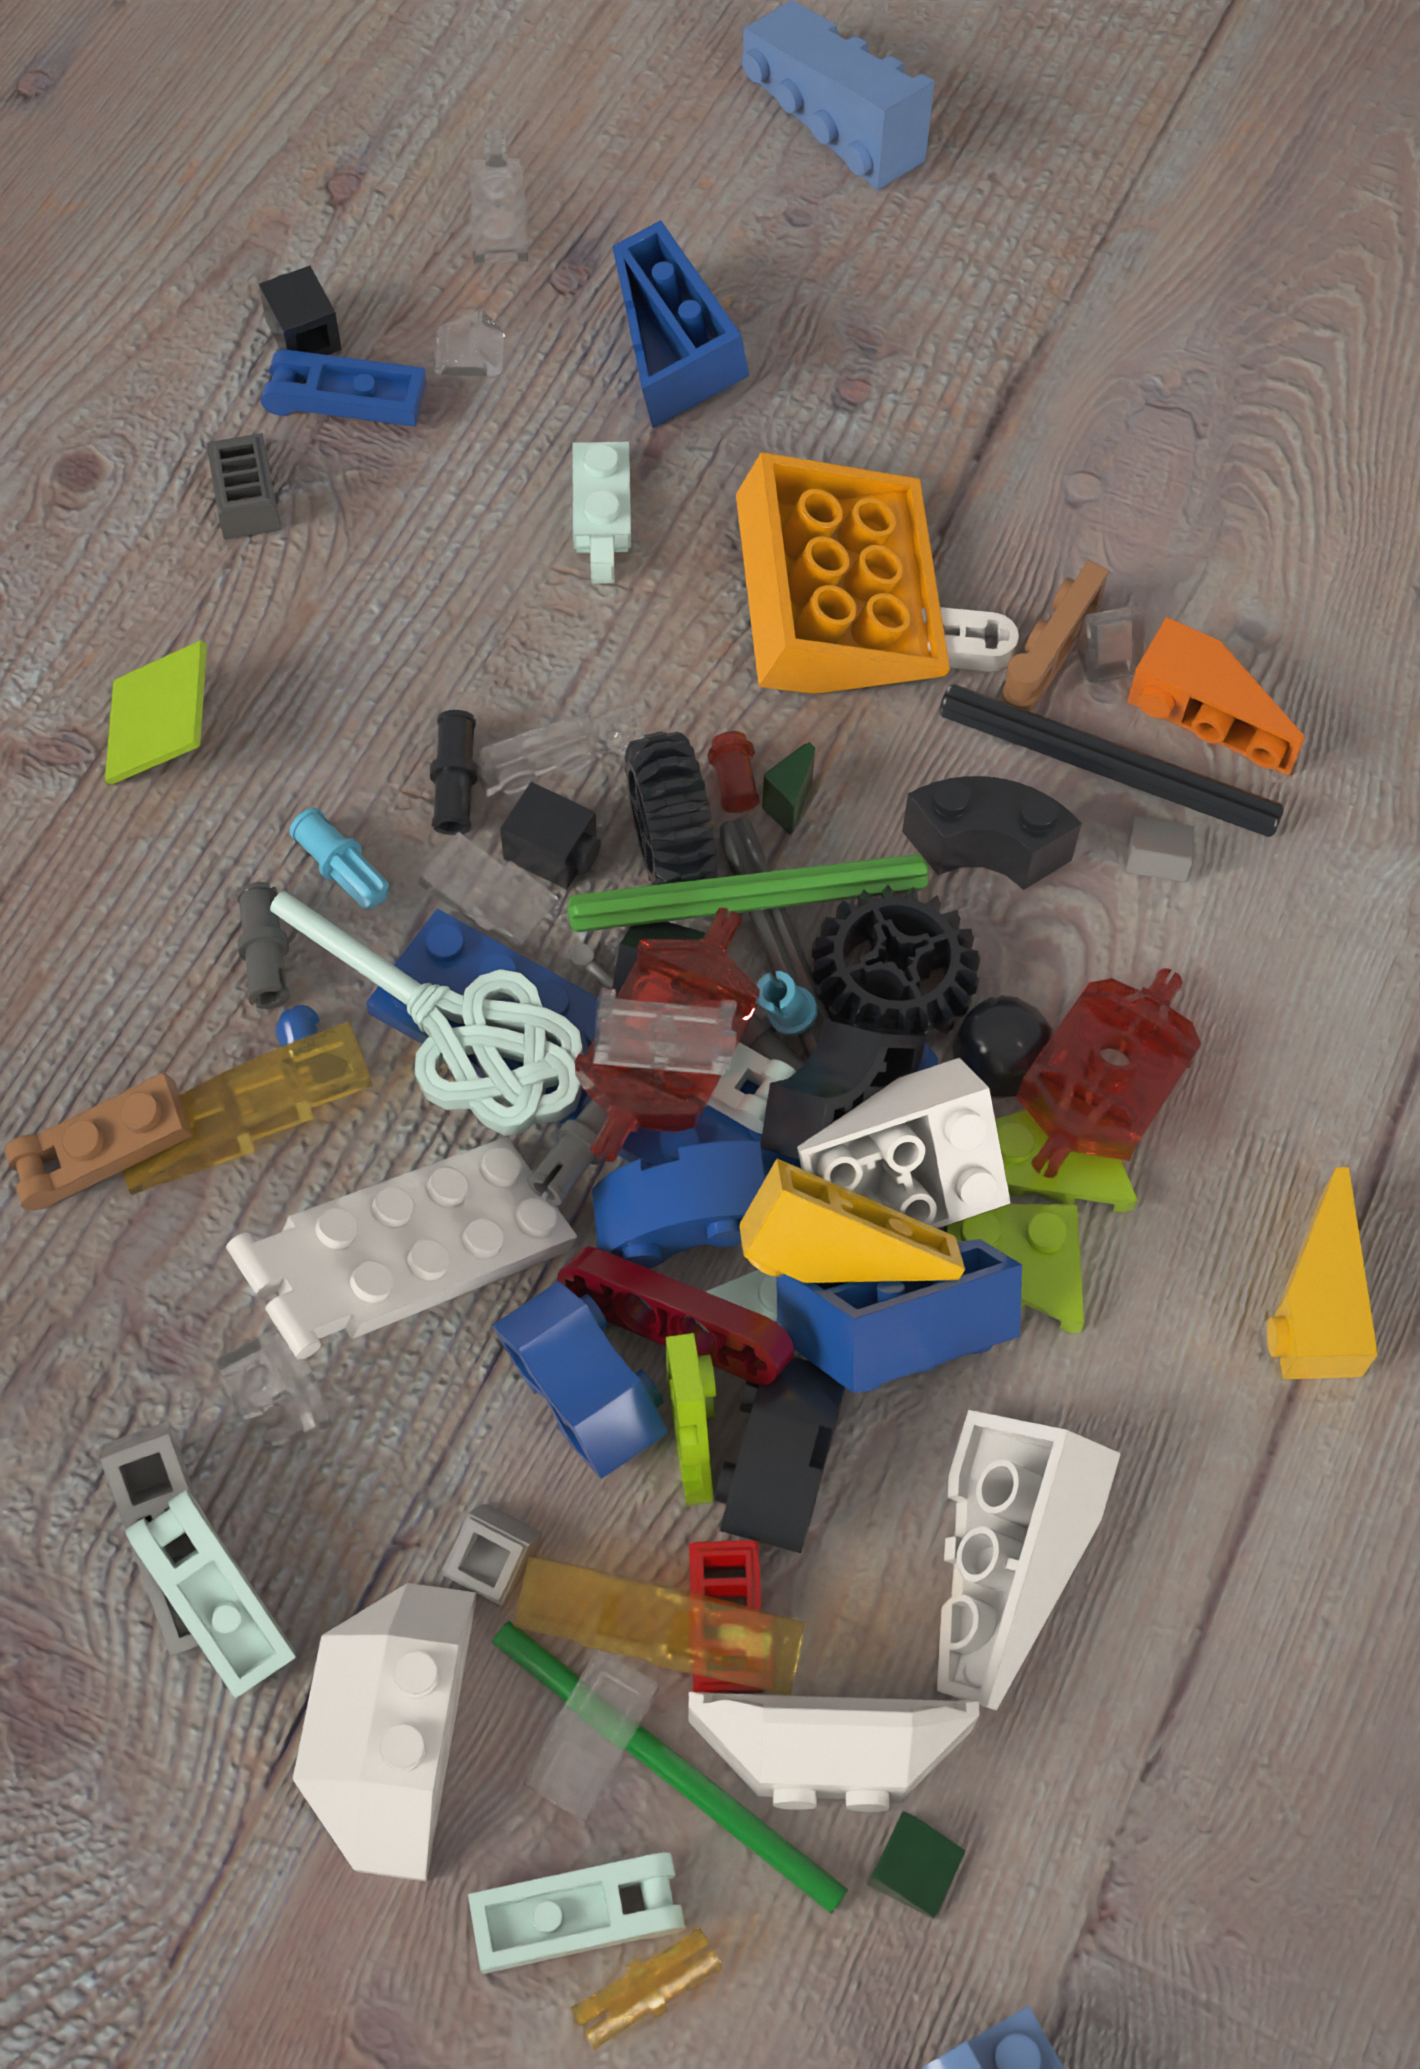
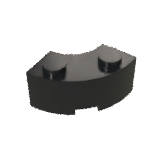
(990, 827)
(842, 1072)
(781, 1456)

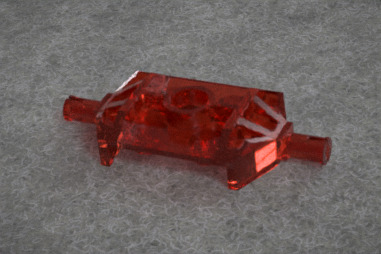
(671, 974)
(1101, 1105)

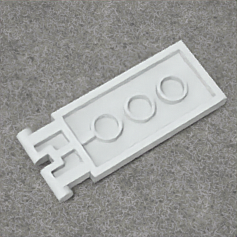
(402, 1246)

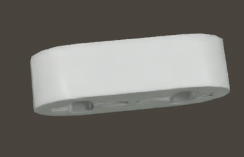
(966, 639)

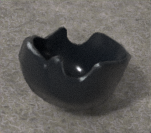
(1001, 1042)

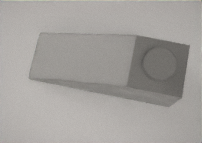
(143, 1476)

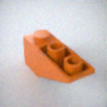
(1209, 692)

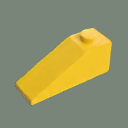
(835, 1235)
(1325, 1309)

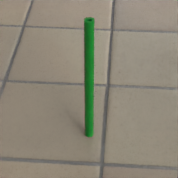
(685, 1778)

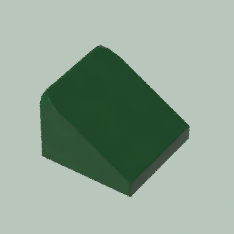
(787, 787)
(917, 1865)

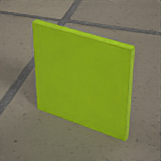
(156, 712)

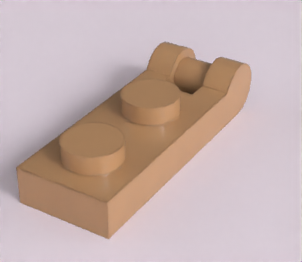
(1052, 641)
(98, 1142)

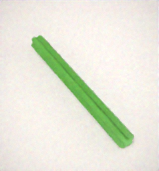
(744, 892)

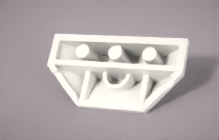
(385, 1726)
(830, 1745)

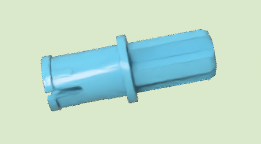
(339, 858)

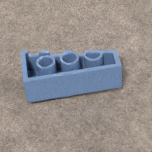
(841, 91)

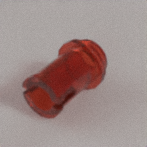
(732, 758)

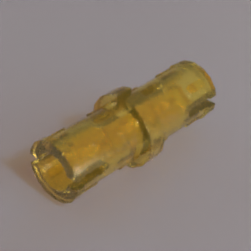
(646, 1988)

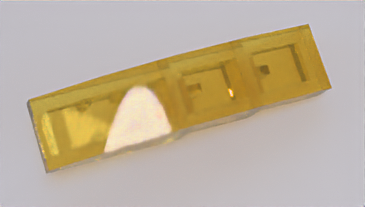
(256, 1102)
(660, 1624)

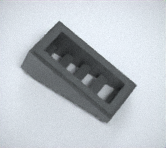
(245, 515)

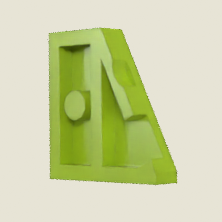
(1078, 1178)
(1047, 1247)
(691, 1402)

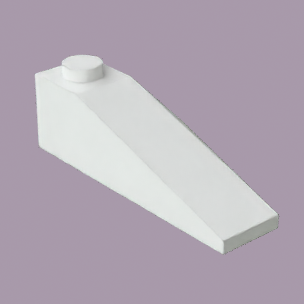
(1021, 1526)

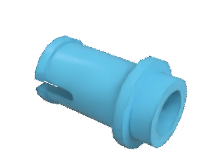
(788, 1006)

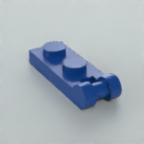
(344, 387)

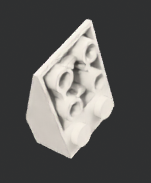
(918, 1147)

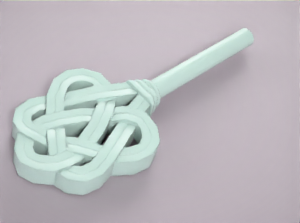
(487, 1034)

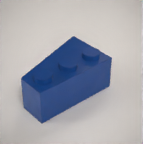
(676, 325)
(897, 1328)

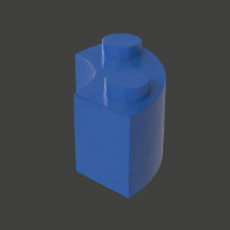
(678, 1205)
(588, 1386)

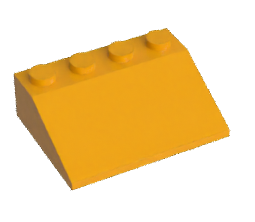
(838, 577)

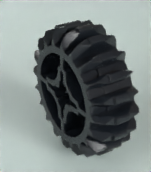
(670, 809)
(910, 940)

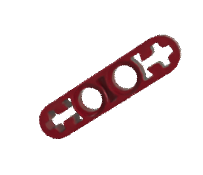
(737, 1337)

